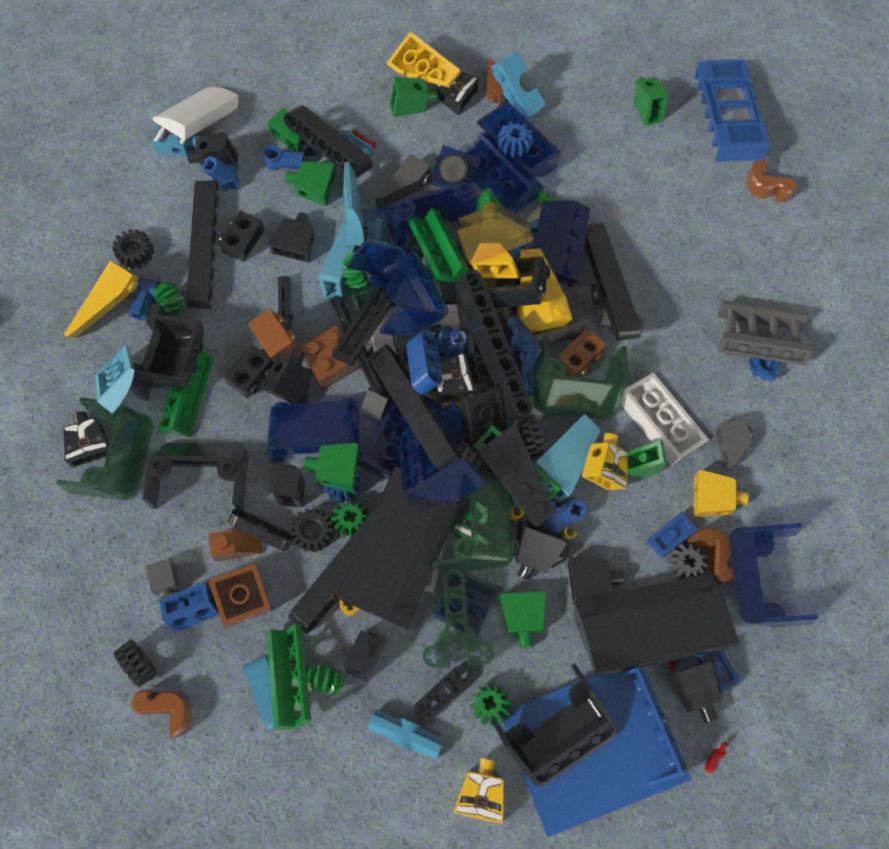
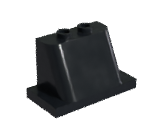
(170, 353)

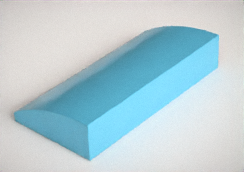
(352, 207)
(115, 380)

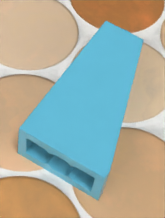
(331, 274)
(567, 457)

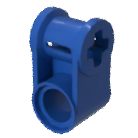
(450, 346)
(563, 516)

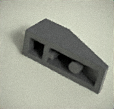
(405, 181)

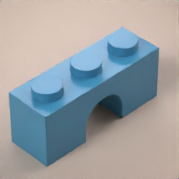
(507, 73)

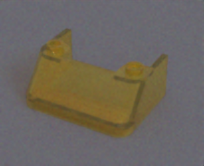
(492, 232)

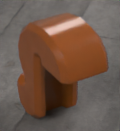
(767, 186)
(717, 552)
(171, 702)

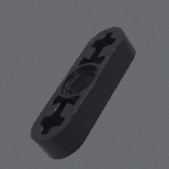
(260, 529)
(460, 685)

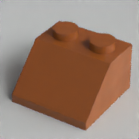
(273, 335)

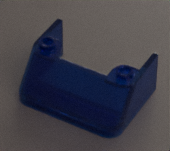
(407, 283)
(420, 475)
(745, 547)

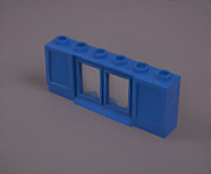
(732, 110)

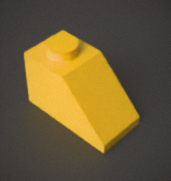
(497, 267)

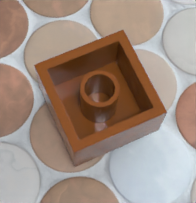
(320, 361)
(239, 595)

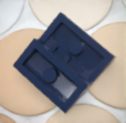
(522, 344)
(477, 598)

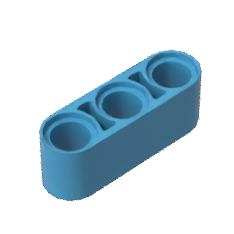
(259, 681)

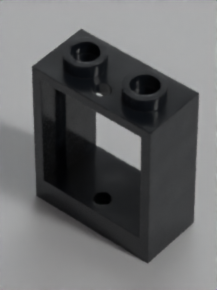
(523, 294)

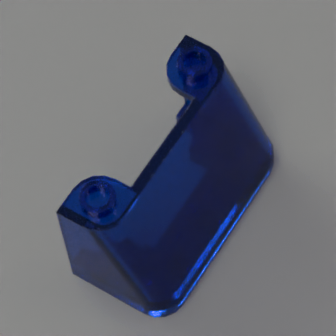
(456, 199)
(308, 426)

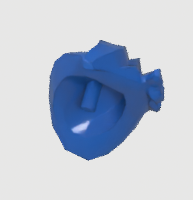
(766, 369)

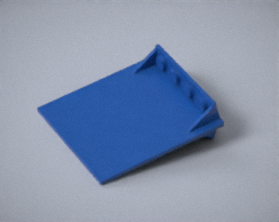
(625, 770)

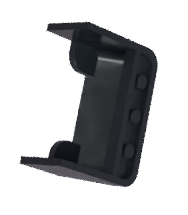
(228, 458)
(562, 738)

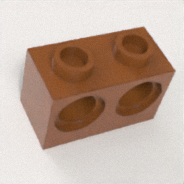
(577, 352)

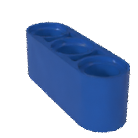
(424, 362)

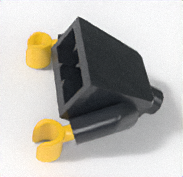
(538, 546)

